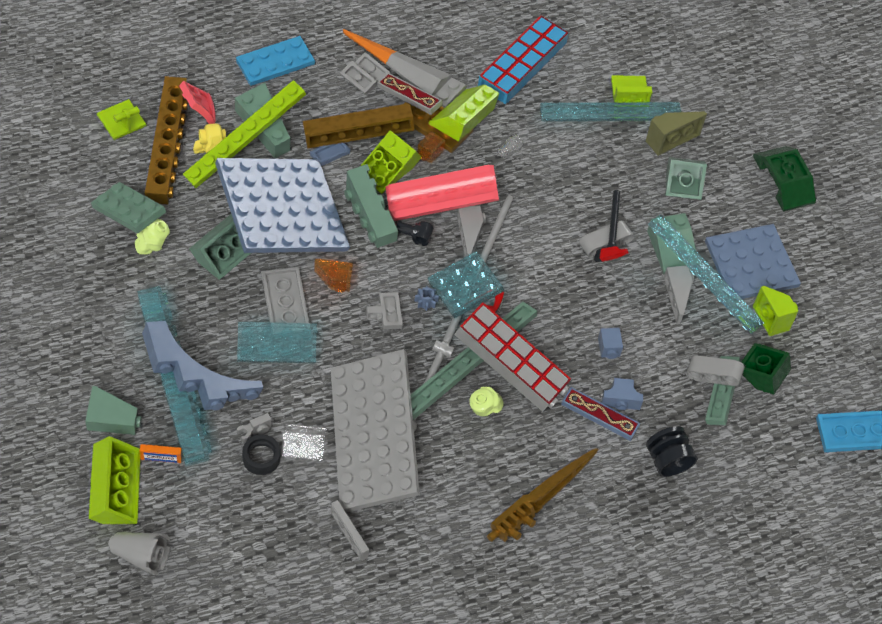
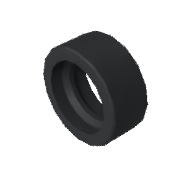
(258, 468)

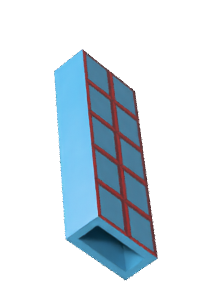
(524, 58)

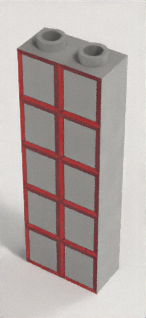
(513, 357)

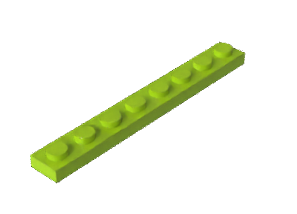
(245, 133)

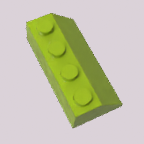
(466, 111)
(114, 482)

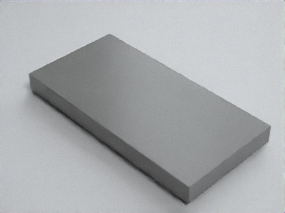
(284, 296)

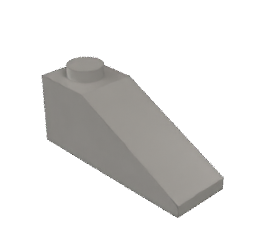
(470, 225)
(678, 284)

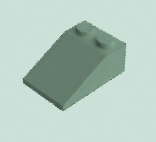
(665, 255)

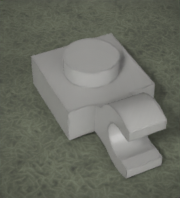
(257, 426)

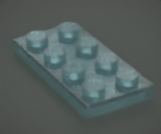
(276, 342)

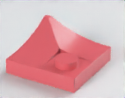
(199, 101)

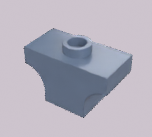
(622, 395)

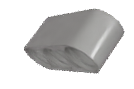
(600, 238)
(715, 370)

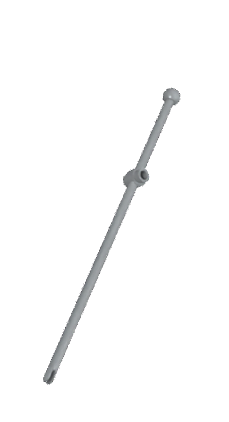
(443, 348)

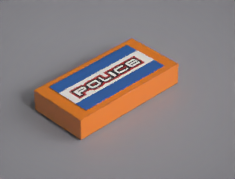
(160, 453)

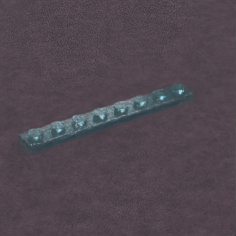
(606, 111)
(706, 274)

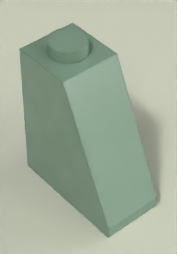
(111, 414)

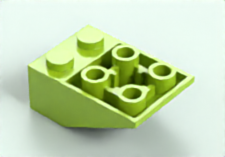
(390, 161)

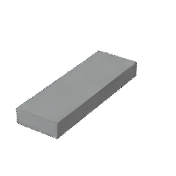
(349, 530)

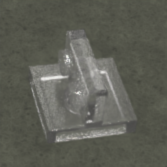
(304, 442)

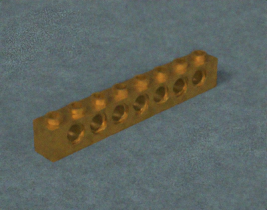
(166, 141)

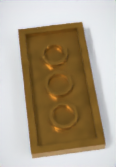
(421, 124)

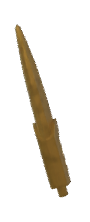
(525, 507)

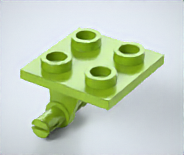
(121, 119)

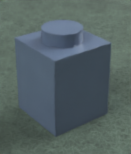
(610, 342)

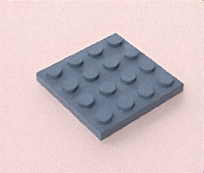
(752, 260)

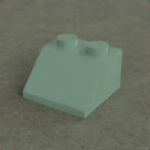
(685, 178)

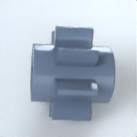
(426, 298)

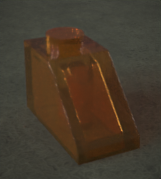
(334, 274)

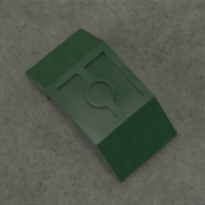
(790, 176)

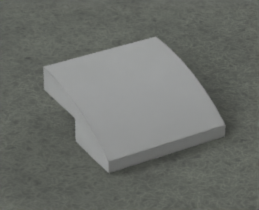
(364, 73)

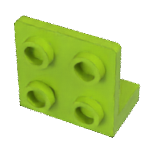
(630, 89)

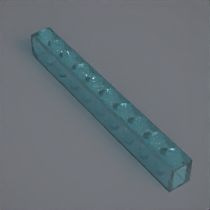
(181, 404)

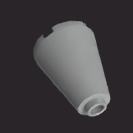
(142, 550)

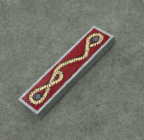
(409, 93)

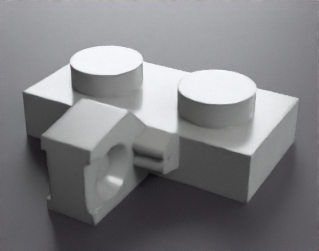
(386, 311)

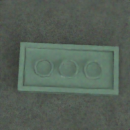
(128, 207)

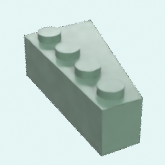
(275, 137)
(370, 207)

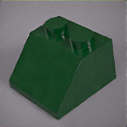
(766, 367)

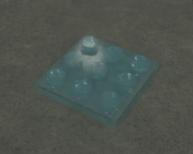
(465, 284)

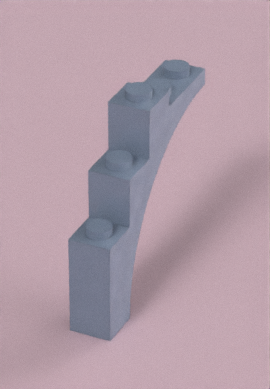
(189, 375)

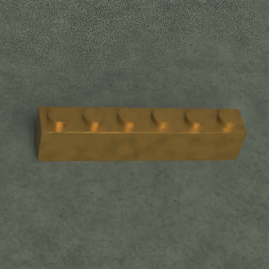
(358, 125)

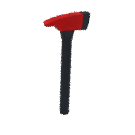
(612, 250)

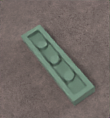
(720, 401)

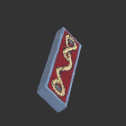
(600, 413)

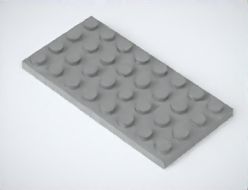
(374, 431)

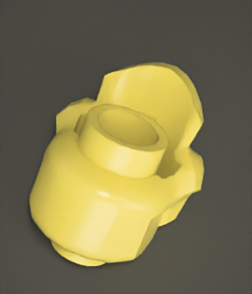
(209, 138)

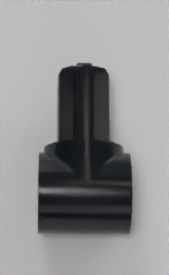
(420, 232)

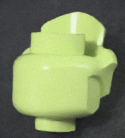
(152, 237)
(486, 401)

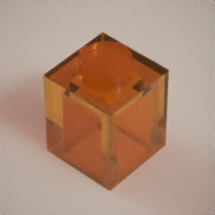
(431, 147)

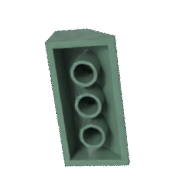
(219, 249)

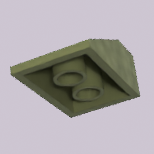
(674, 129)

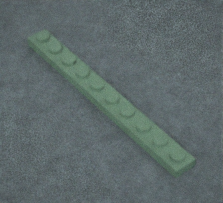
(462, 365)

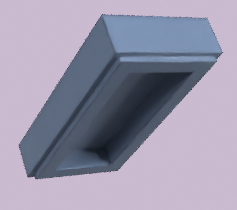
(329, 153)

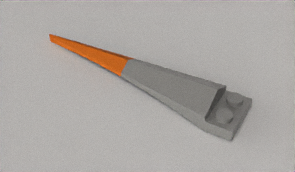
(413, 71)

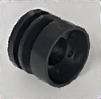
(671, 451)

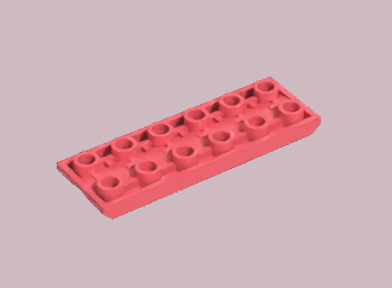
(442, 192)

